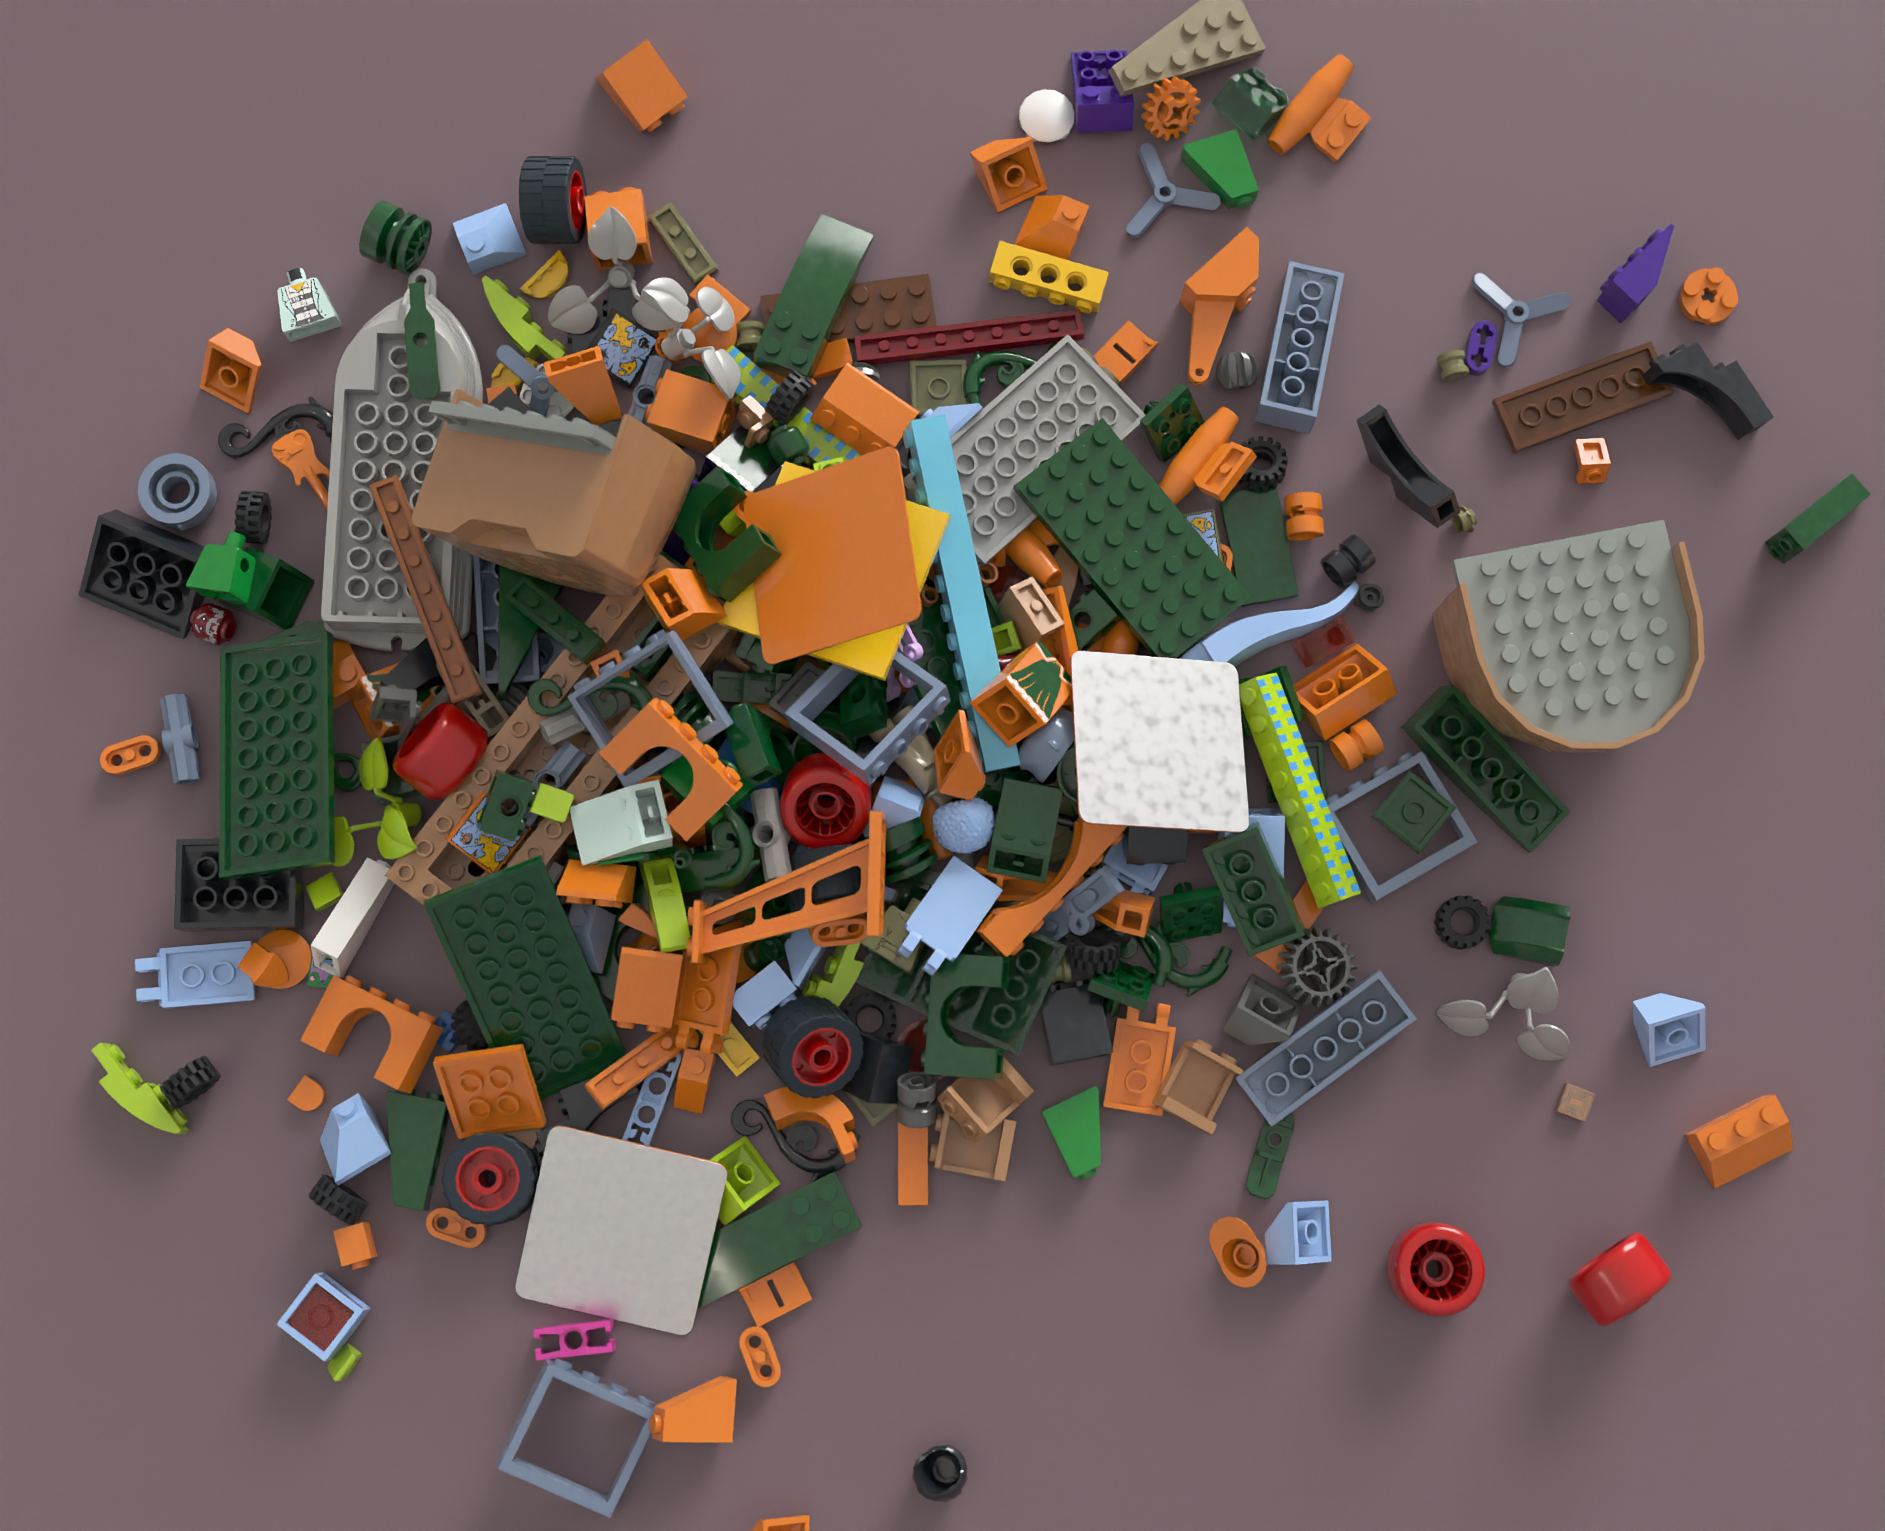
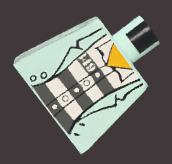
(305, 307)

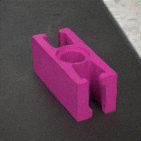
(569, 1351)

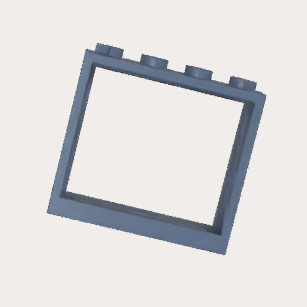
(632, 657)
(894, 744)
(1380, 777)
(552, 1482)

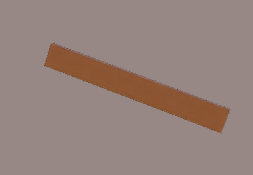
(425, 590)

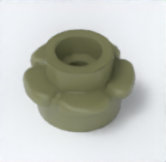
(1465, 520)

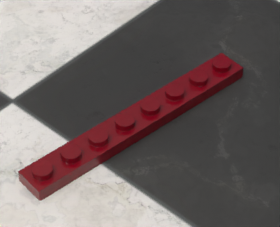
(968, 337)

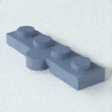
(1080, 905)

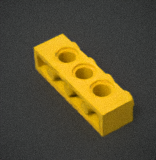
(1038, 264)

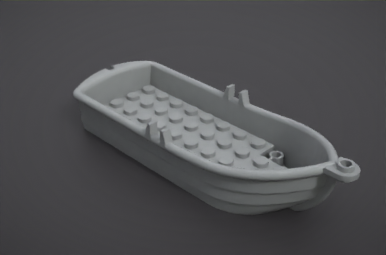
(379, 434)

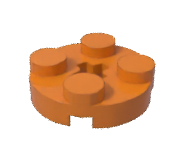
(1716, 283)

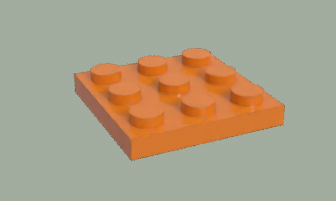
(490, 1091)

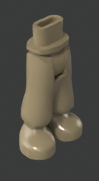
(917, 760)

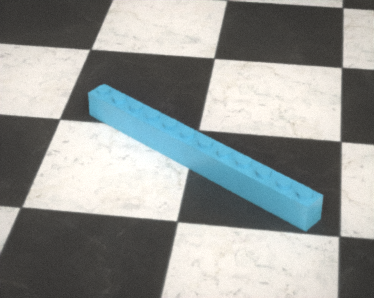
(958, 581)

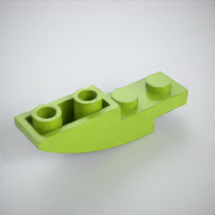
(518, 324)
(665, 903)
(840, 975)
(142, 1101)

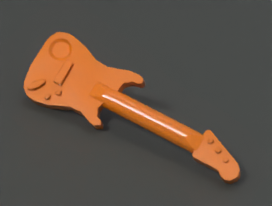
(297, 454)

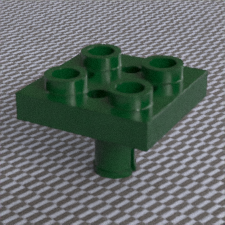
(1171, 421)
(1191, 912)
(1123, 985)

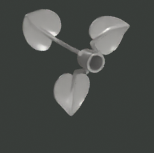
(608, 238)
(672, 302)
(1527, 992)

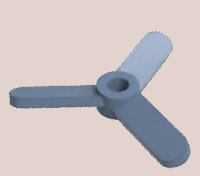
(1157, 202)
(1514, 324)
(529, 375)

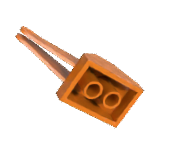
(1214, 295)

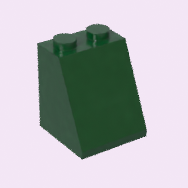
(275, 591)

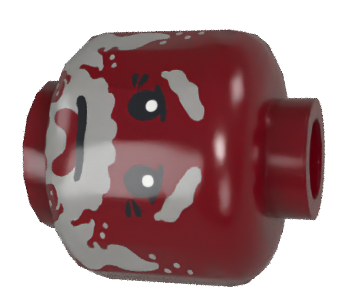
(213, 624)

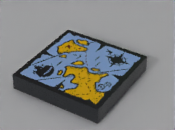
(623, 346)

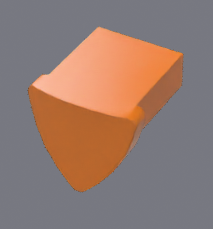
(264, 967)

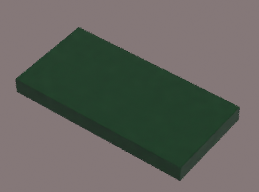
(1259, 545)

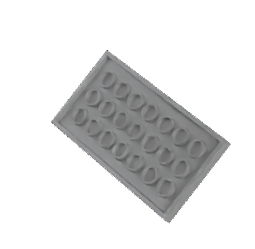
(1023, 430)

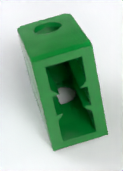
(224, 571)

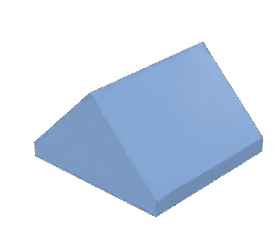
(898, 802)

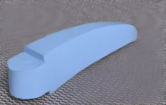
(1256, 633)

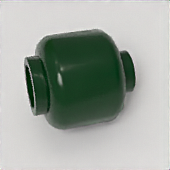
(788, 444)

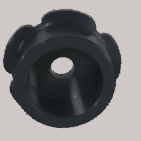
(1377, 597)

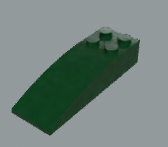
(812, 299)
(1485, 767)
(777, 1236)

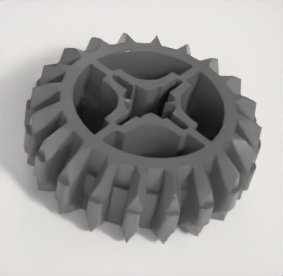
(1322, 975)

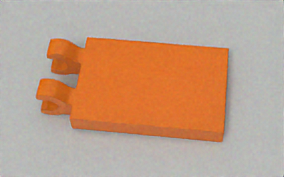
(706, 999)
(1139, 1061)

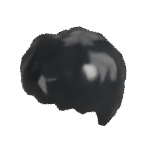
(940, 1473)

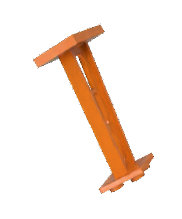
(869, 899)

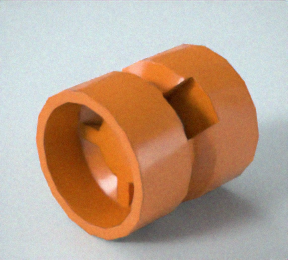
(1304, 516)
(1353, 747)

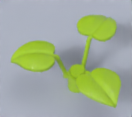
(394, 836)

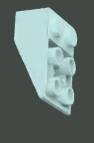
(621, 823)

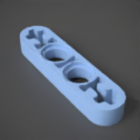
(657, 1102)

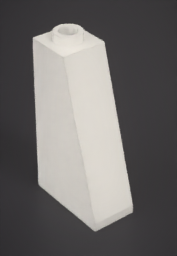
(352, 918)

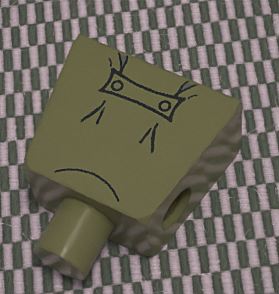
(894, 936)

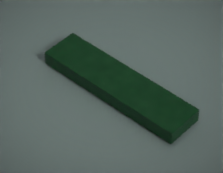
(555, 620)

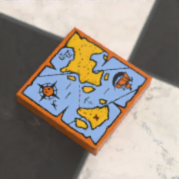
(481, 847)

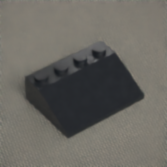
(142, 572)
(235, 904)

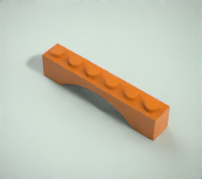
(1125, 913)
(1008, 926)

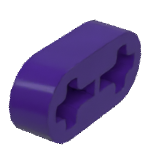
(1486, 348)

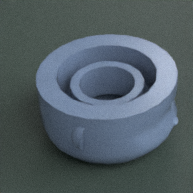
(160, 479)
(1047, 745)

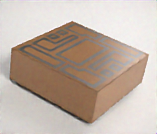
(1575, 1102)

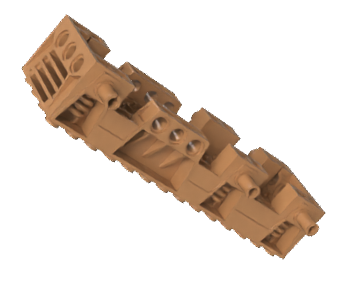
(521, 747)

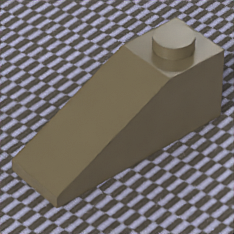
(484, 708)

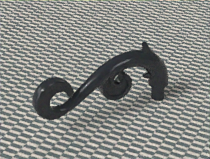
(276, 424)
(788, 1144)

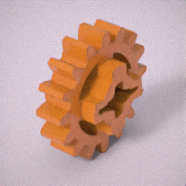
(1170, 108)

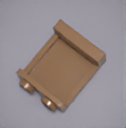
(1030, 612)
(1196, 1084)
(984, 1103)
(962, 1155)

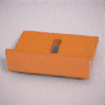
(1133, 343)
(762, 1301)

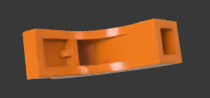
(828, 1111)

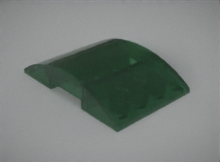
(985, 1013)

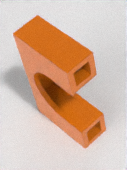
(659, 727)
(411, 1034)

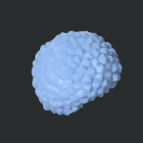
(964, 825)

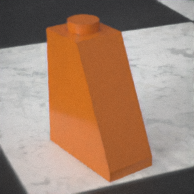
(585, 384)
(697, 1414)

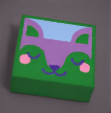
(317, 977)

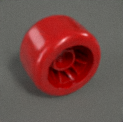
(441, 751)
(822, 821)
(1458, 1275)
(1620, 1279)

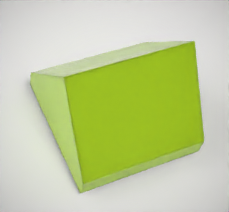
(1006, 639)

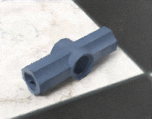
(654, 369)
(180, 739)
(561, 767)

